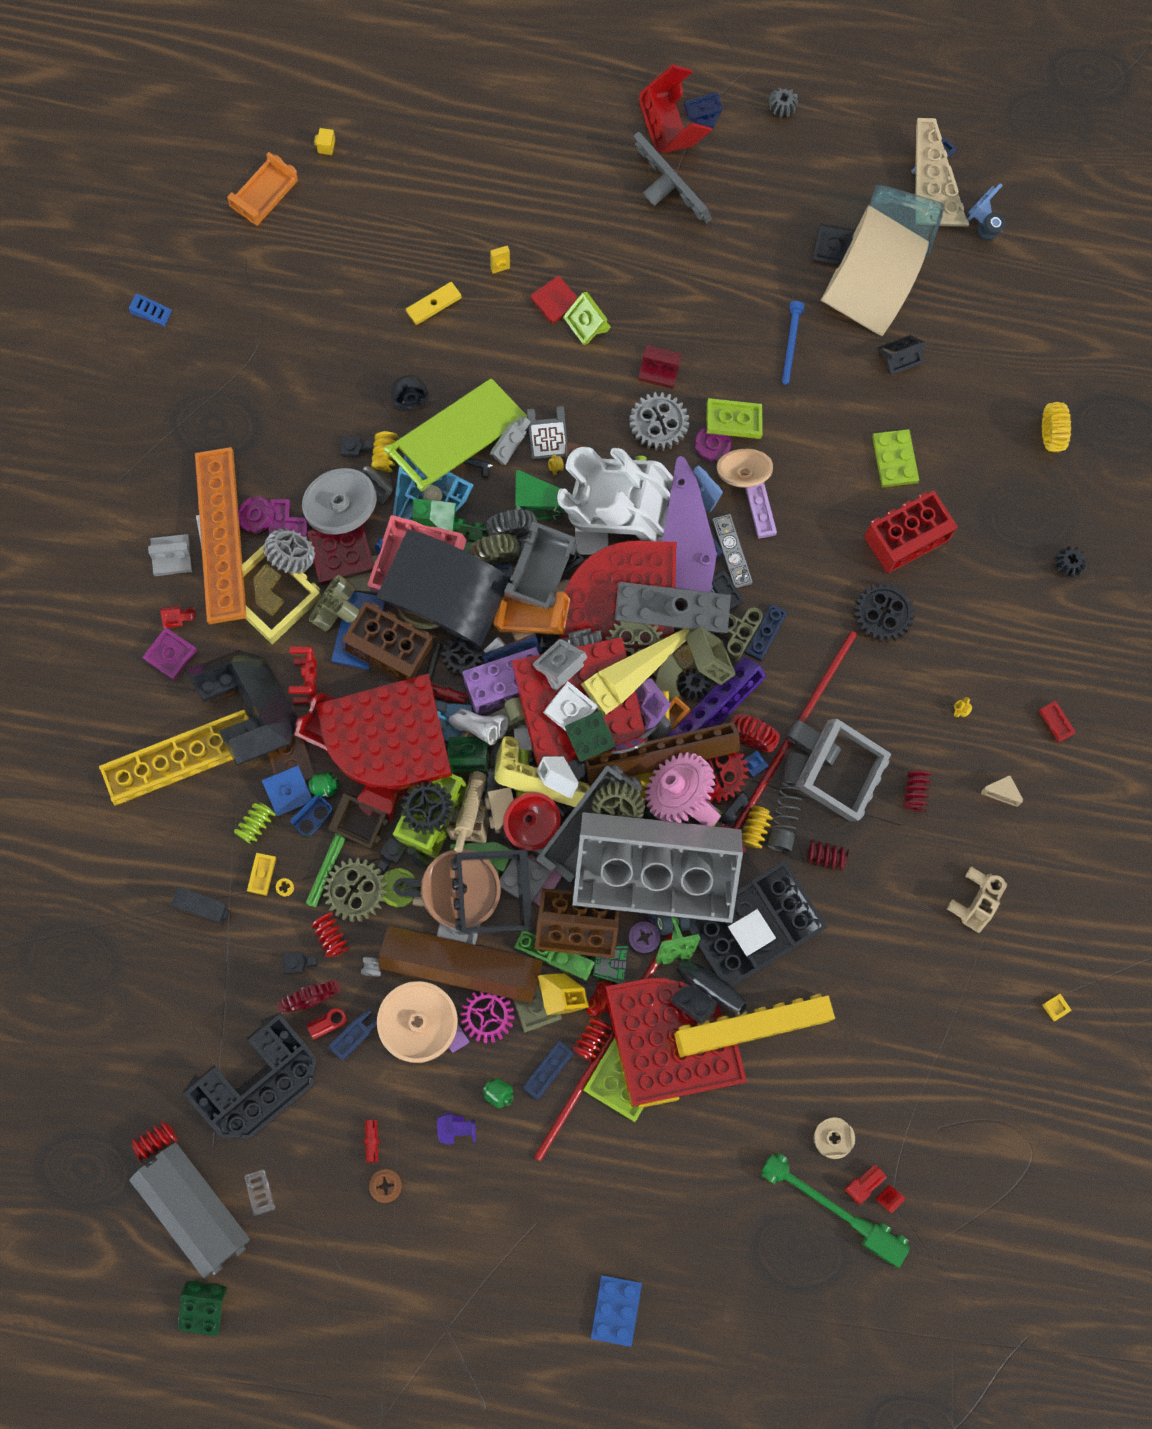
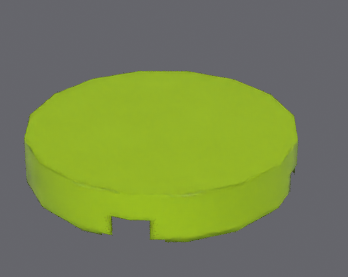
(392, 898)

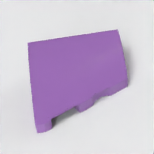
(651, 703)

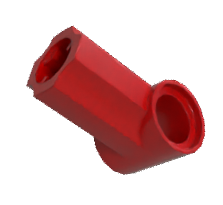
(325, 1024)
(862, 1187)

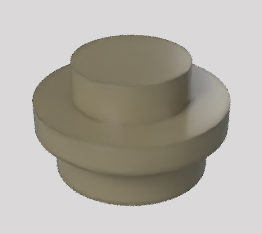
(432, 493)

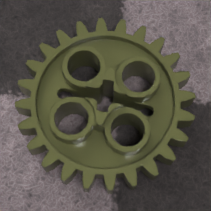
(635, 631)
(369, 900)

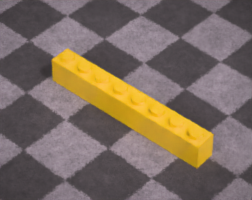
(754, 1026)

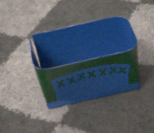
(301, 815)

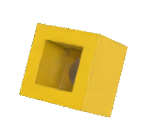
(325, 141)

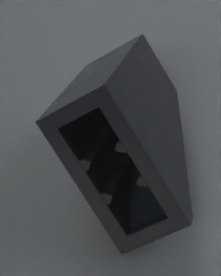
(200, 906)

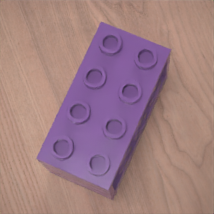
(493, 683)

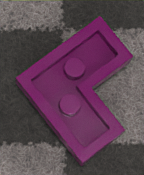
(283, 520)

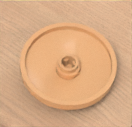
(417, 1022)

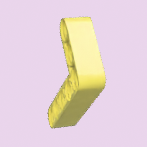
(524, 777)

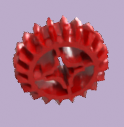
(756, 733)

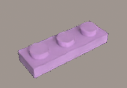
(761, 511)

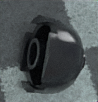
(409, 392)

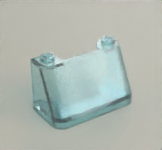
(910, 210)

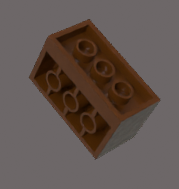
(387, 645)
(575, 928)

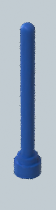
(796, 309)

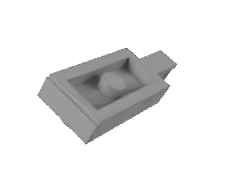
(510, 440)

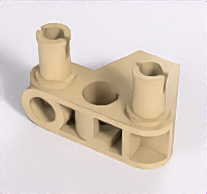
(985, 898)

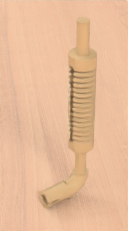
(470, 804)

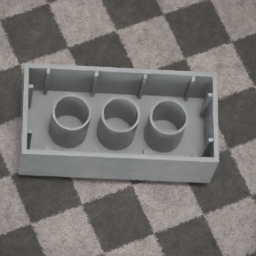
(658, 867)

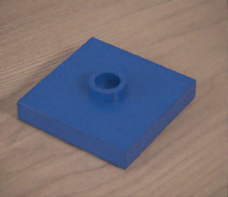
(287, 790)

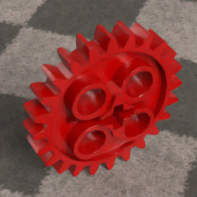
(733, 766)

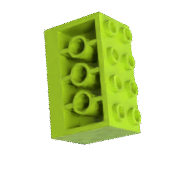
(429, 843)

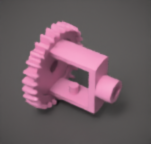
(682, 790)

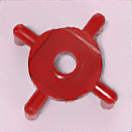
(308, 671)

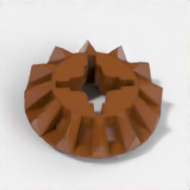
(377, 1180)

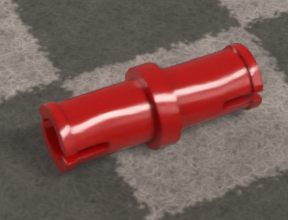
(449, 695)
(371, 1141)

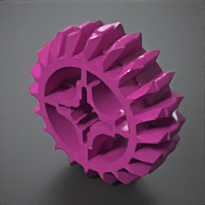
(503, 1022)

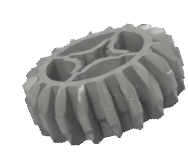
(289, 551)

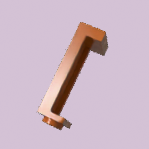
(264, 189)
(525, 618)

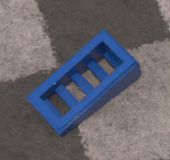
(144, 301)

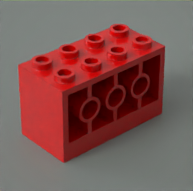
(910, 531)

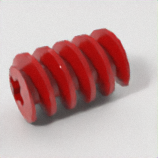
(329, 936)
(592, 1039)
(153, 1141)

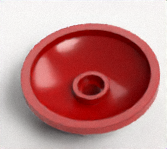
(541, 826)

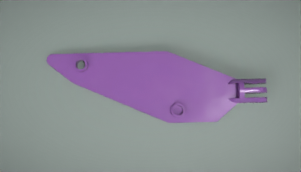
(690, 529)

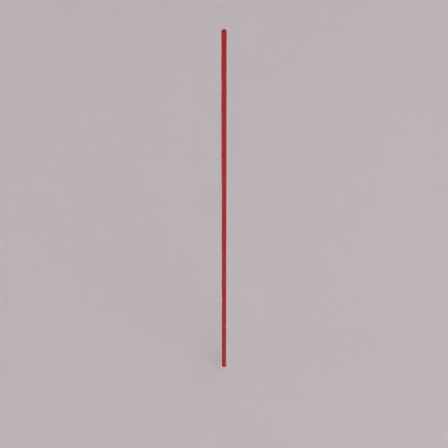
(738, 824)

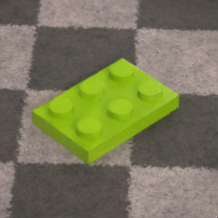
(734, 418)
(895, 458)

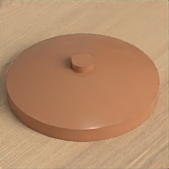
(480, 890)

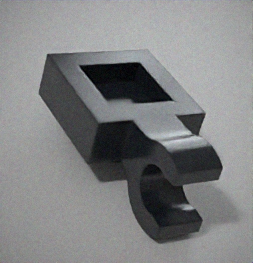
(353, 446)
(391, 852)
(295, 962)

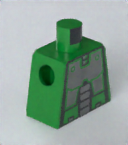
(611, 968)

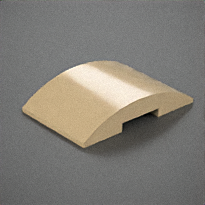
(876, 271)

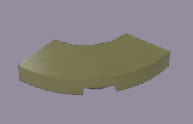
(668, 676)

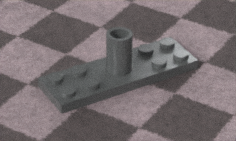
(668, 181)
(657, 607)

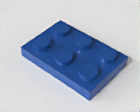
(616, 1311)

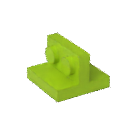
(586, 318)

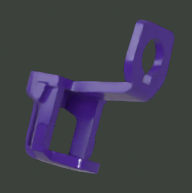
(451, 1125)

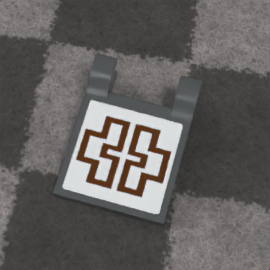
(547, 435)

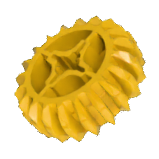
(1056, 427)

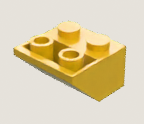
(562, 994)

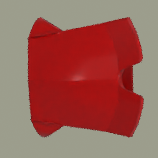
(381, 799)

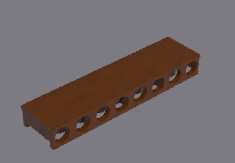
(460, 964)

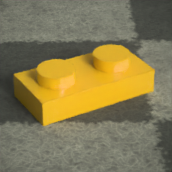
(261, 874)

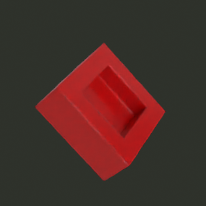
(890, 1199)

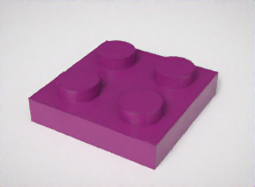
(169, 653)

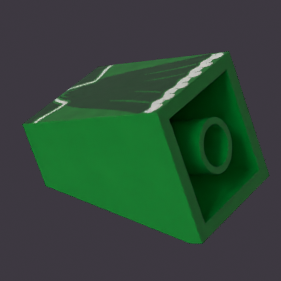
(537, 497)

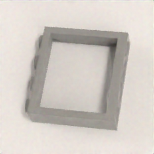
(816, 760)

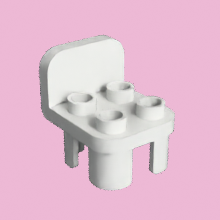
(617, 494)

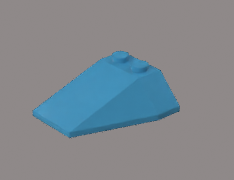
(453, 490)

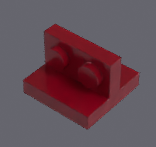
(659, 366)

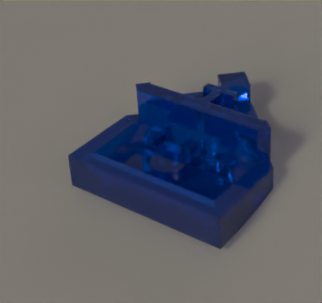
(704, 109)

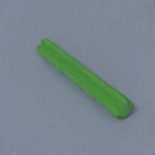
(327, 866)

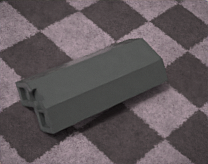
(562, 849)
(190, 1210)

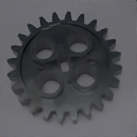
(899, 619)

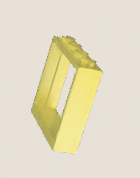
(274, 634)

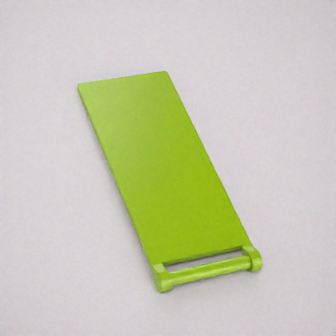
(456, 433)

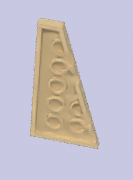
(934, 175)

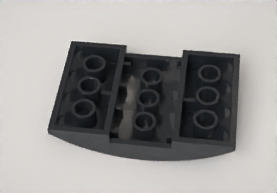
(444, 586)
(785, 911)

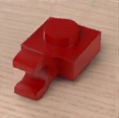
(174, 616)

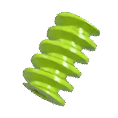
(254, 822)

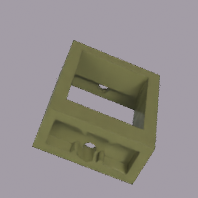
(710, 655)

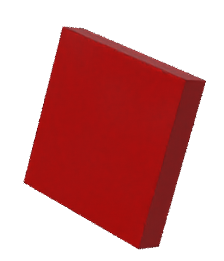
(554, 299)

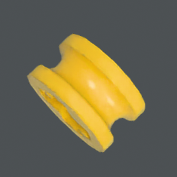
(290, 889)

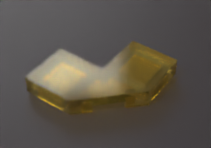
(263, 584)

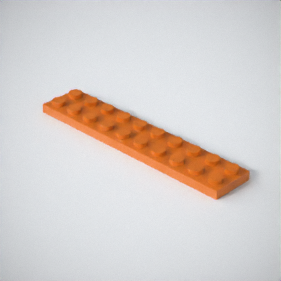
(220, 536)

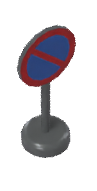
(660, 731)

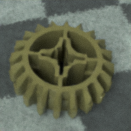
(496, 549)
(610, 796)

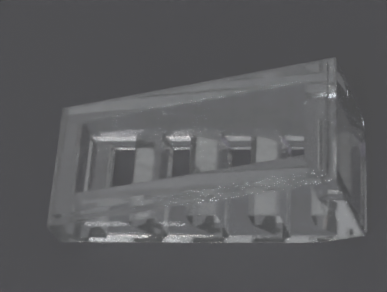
(257, 1211)

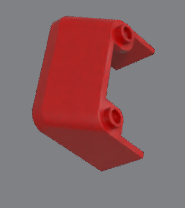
(661, 113)

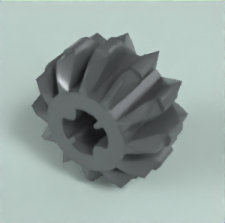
(783, 102)

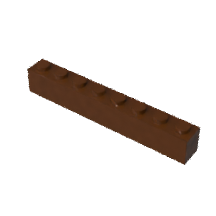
(704, 742)

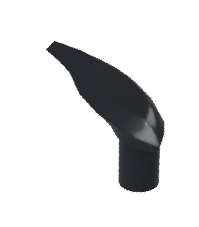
(485, 465)
(417, 857)

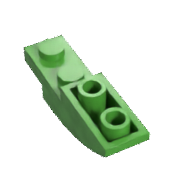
(566, 962)

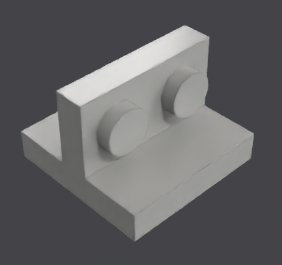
(170, 555)
(560, 663)

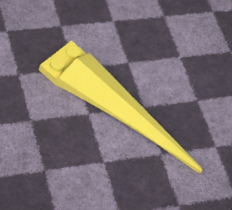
(617, 682)

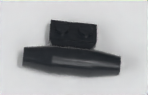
(705, 993)

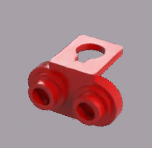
(598, 1001)

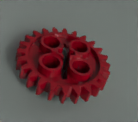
(308, 996)

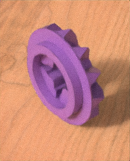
(646, 928)

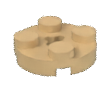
(841, 1129)

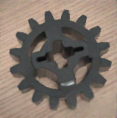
(583, 637)

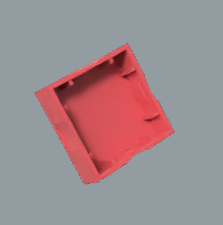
(392, 540)

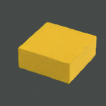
(1056, 1007)

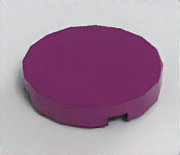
(711, 446)
(255, 514)

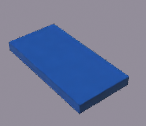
(341, 657)

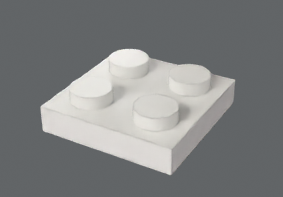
(569, 706)

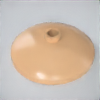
(744, 467)

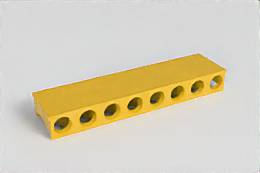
(169, 760)

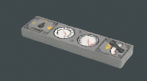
(732, 551)

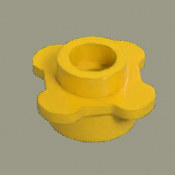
(555, 464)
(962, 707)

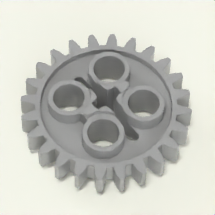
(674, 416)

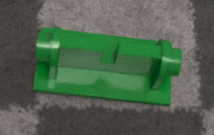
(475, 530)

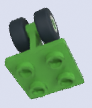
(679, 946)

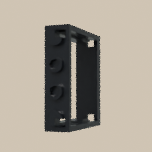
(523, 890)

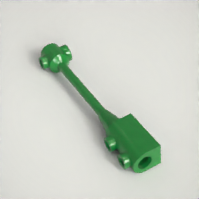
(877, 1237)

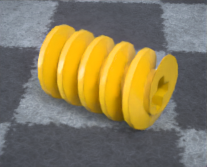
(380, 459)
(755, 827)

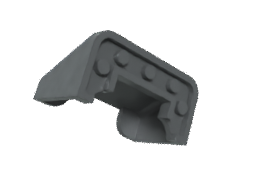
(540, 566)

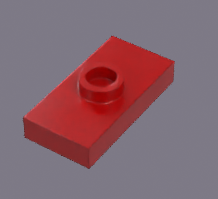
(1057, 721)

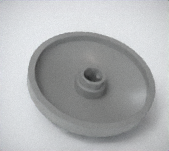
(339, 501)

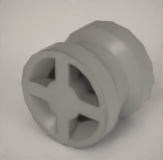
(371, 967)

